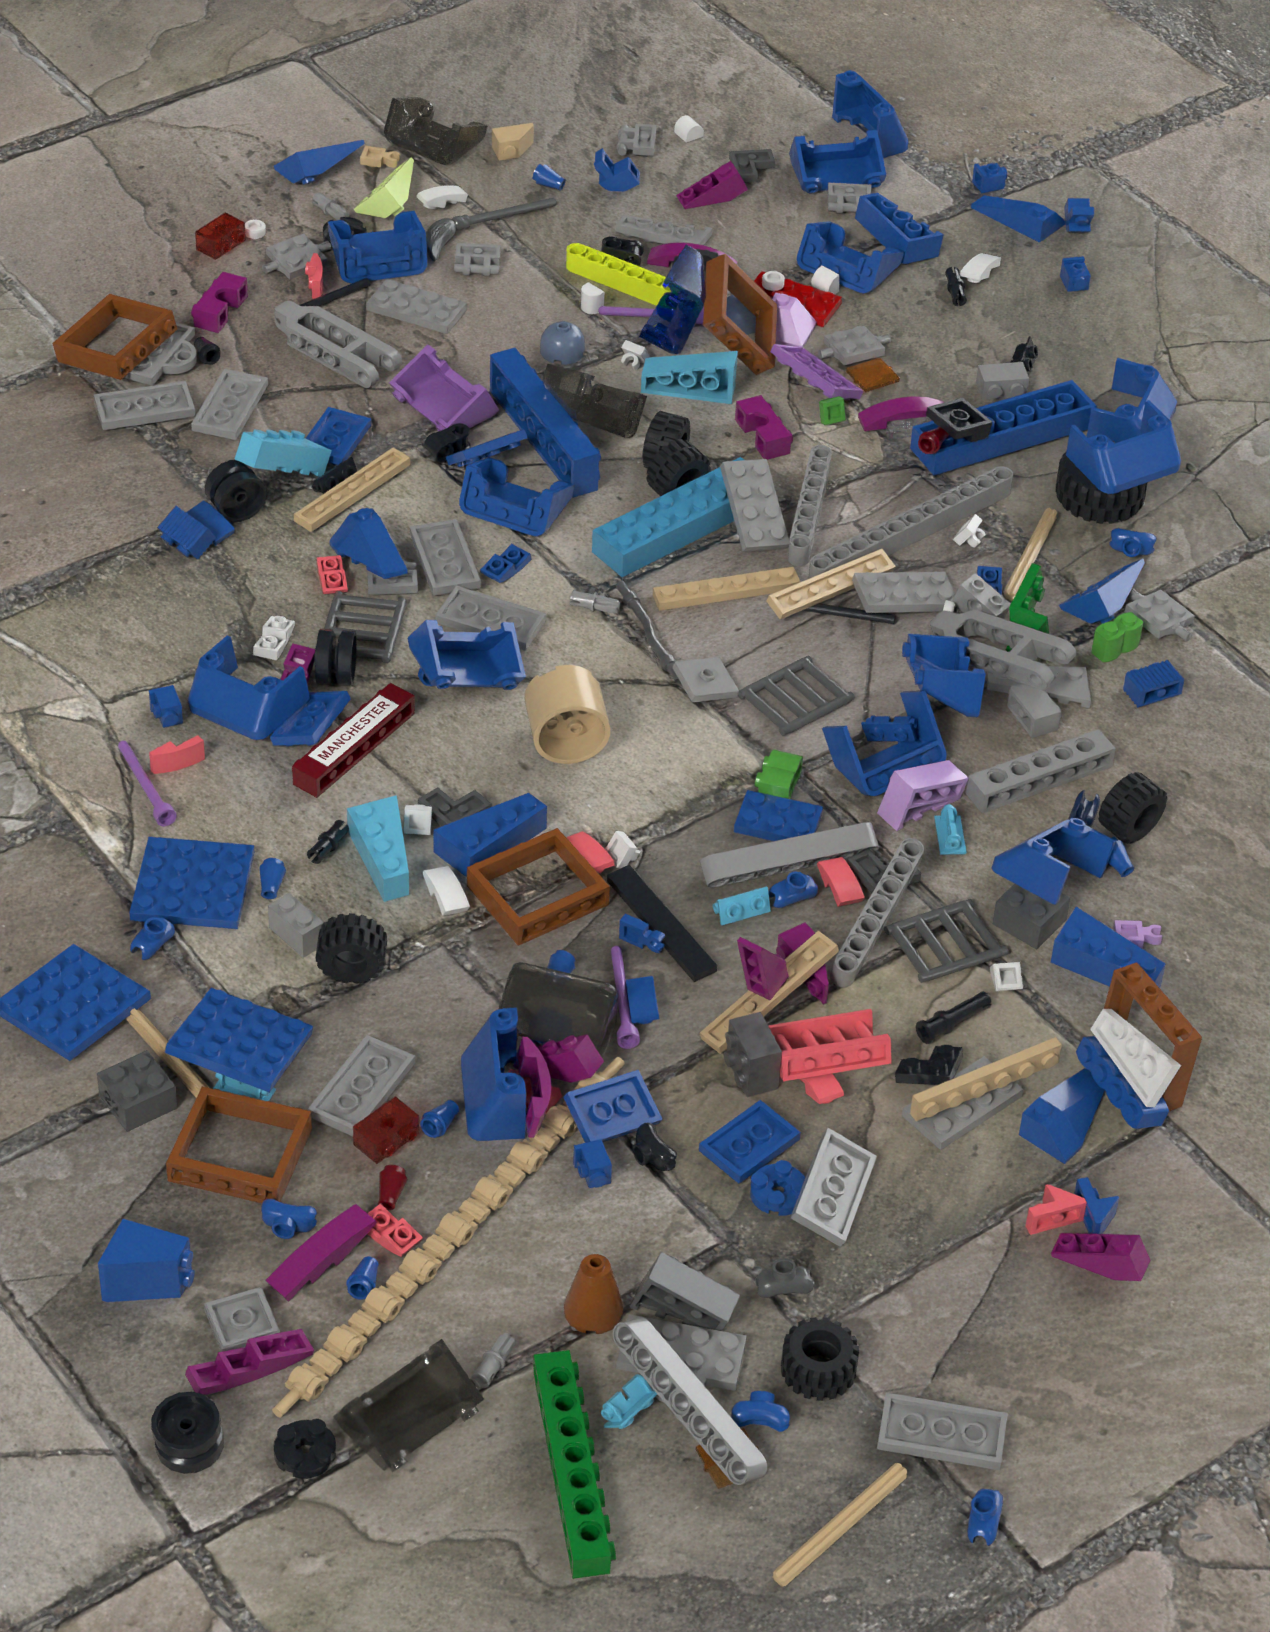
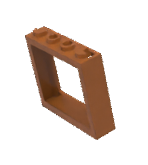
(724, 275)
(71, 345)
(552, 915)
(1135, 983)
(229, 1180)

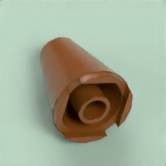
(594, 1297)

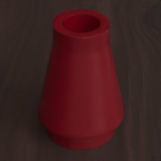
(931, 441)
(391, 1183)

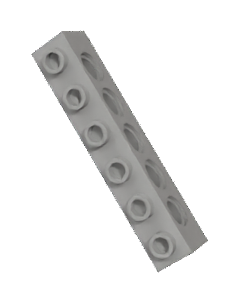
(1040, 771)

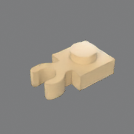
(377, 156)

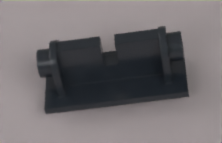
(1027, 354)
(334, 476)

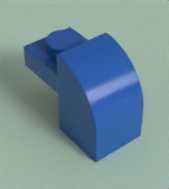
(616, 176)
(1078, 215)

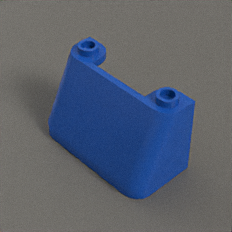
(863, 104)
(838, 163)
(380, 253)
(862, 273)
(493, 499)
(468, 657)
(942, 670)
(494, 1098)

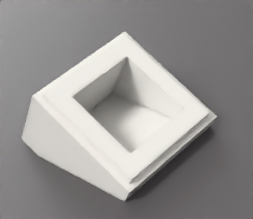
(1006, 976)

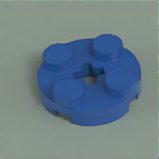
(776, 1175)

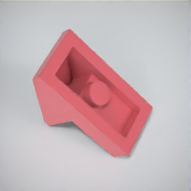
(1057, 1210)

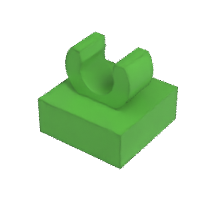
(832, 410)

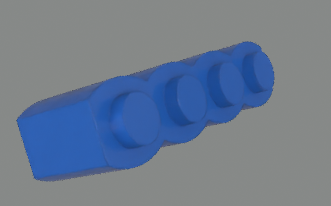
(1119, 1091)

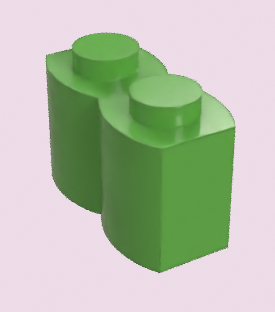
(1117, 637)
(779, 774)

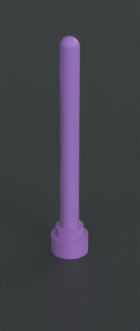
(635, 312)
(163, 812)
(627, 1033)

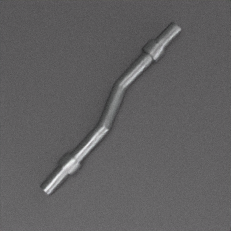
(633, 602)

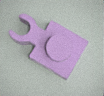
(1137, 934)

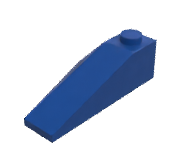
(308, 164)
(1024, 217)
(369, 543)
(1104, 597)
(1062, 1116)

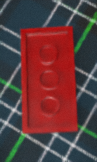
(817, 302)

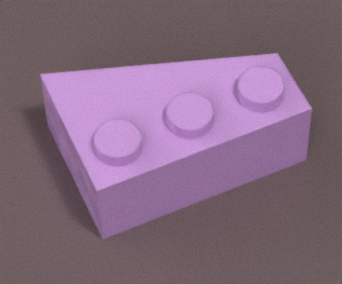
(919, 790)

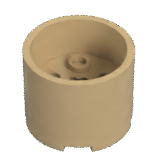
(567, 715)

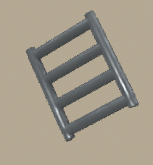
(388, 638)
(803, 716)
(948, 966)

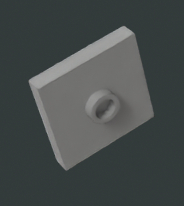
(705, 679)
(240, 1318)

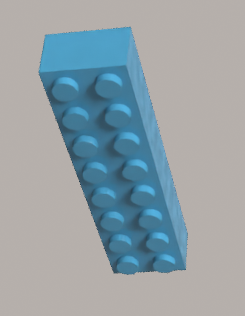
(664, 524)

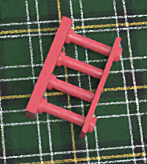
(831, 1057)

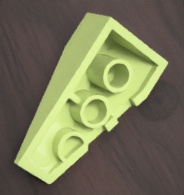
(390, 194)

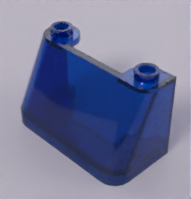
(679, 309)

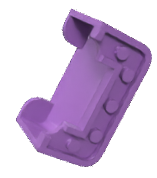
(441, 392)

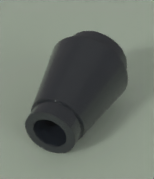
(207, 351)

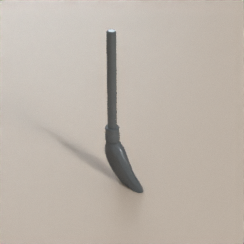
(444, 229)

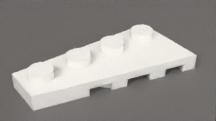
(1137, 1057)

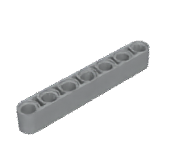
(809, 505)
(787, 854)
(871, 923)
(690, 1401)

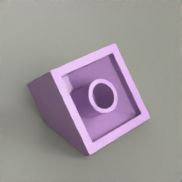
(793, 321)

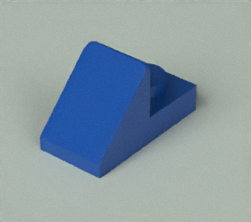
(1098, 1211)

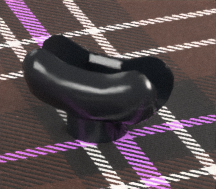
(652, 1149)

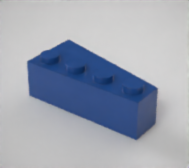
(897, 228)
(490, 831)
(1097, 950)

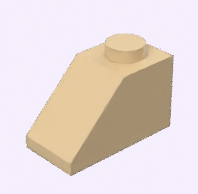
(512, 140)

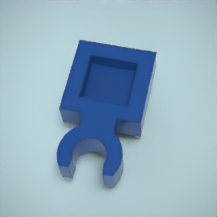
(638, 933)

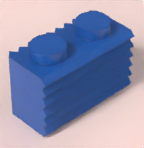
(186, 533)
(1153, 683)

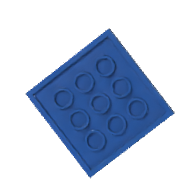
(192, 882)
(72, 1002)
(239, 1039)

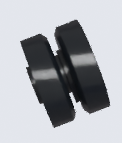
(235, 491)
(335, 658)
(187, 1432)

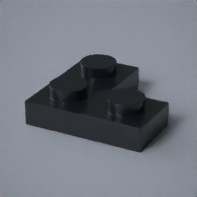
(935, 1071)

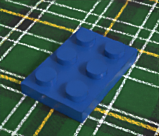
(339, 432)
(487, 449)
(311, 719)
(776, 817)
(612, 1107)
(749, 1141)

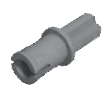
(329, 207)
(594, 602)
(493, 1360)

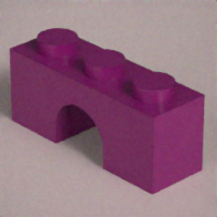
(212, 308)
(771, 435)

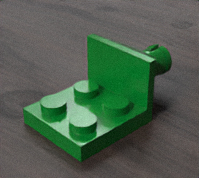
(1023, 604)

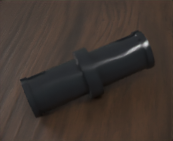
(955, 286)
(328, 841)

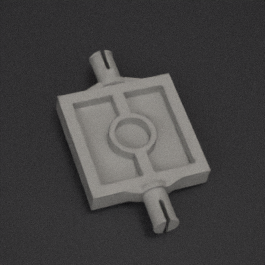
(292, 255)
(854, 345)
(1161, 614)

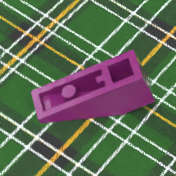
(762, 969)

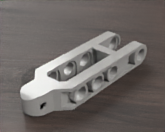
(356, 344)
(1025, 644)

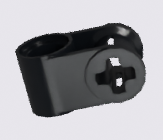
(623, 249)
(447, 441)

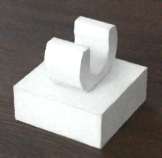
(634, 352)
(970, 532)
(417, 819)
(622, 849)

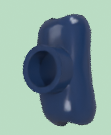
(1085, 809)

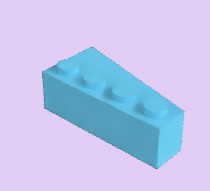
(692, 376)
(282, 451)
(380, 842)

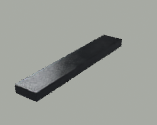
(653, 911)

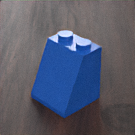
(145, 1264)

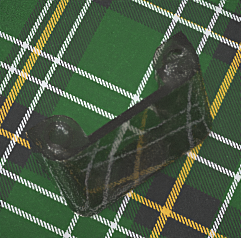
(412, 128)
(595, 405)
(560, 1005)
(410, 1407)

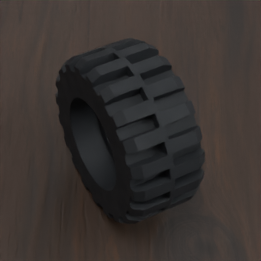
(1087, 501)

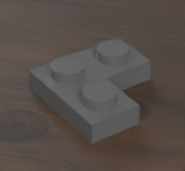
(749, 160)
(447, 810)
(870, 869)

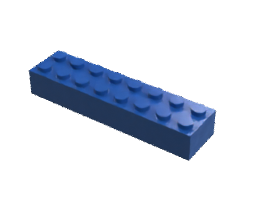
(545, 421)
(1015, 426)

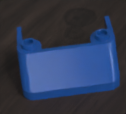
(1126, 421)
(1128, 462)
(240, 705)
(873, 773)
(1035, 869)

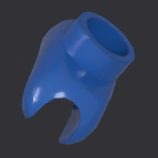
(1132, 542)
(793, 889)
(152, 936)
(287, 1218)
(761, 1411)
(985, 1515)

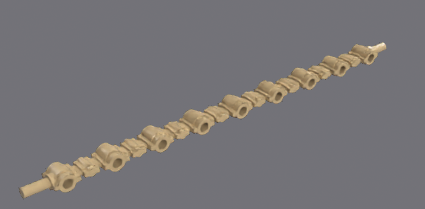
(421, 1266)

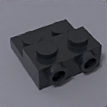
(960, 420)

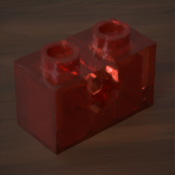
(220, 236)
(386, 1130)

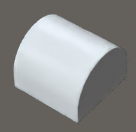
(688, 129)
(826, 280)
(591, 298)

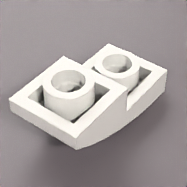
(439, 195)
(980, 267)
(274, 637)
(447, 889)

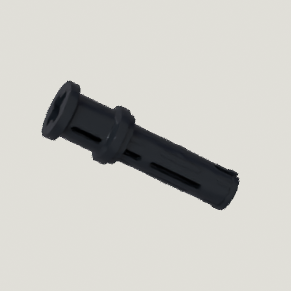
(944, 1021)

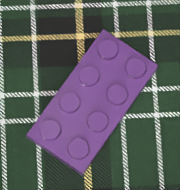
(816, 371)

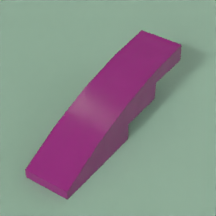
(322, 1249)
(256, 1360)

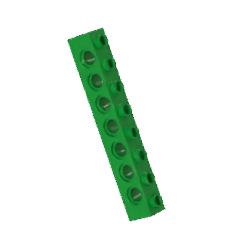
(567, 1442)

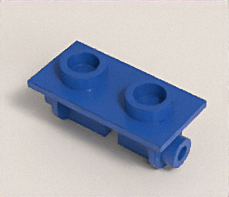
(882, 729)

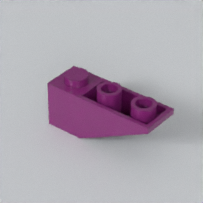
(714, 188)
(792, 940)
(571, 1058)
(1109, 1255)

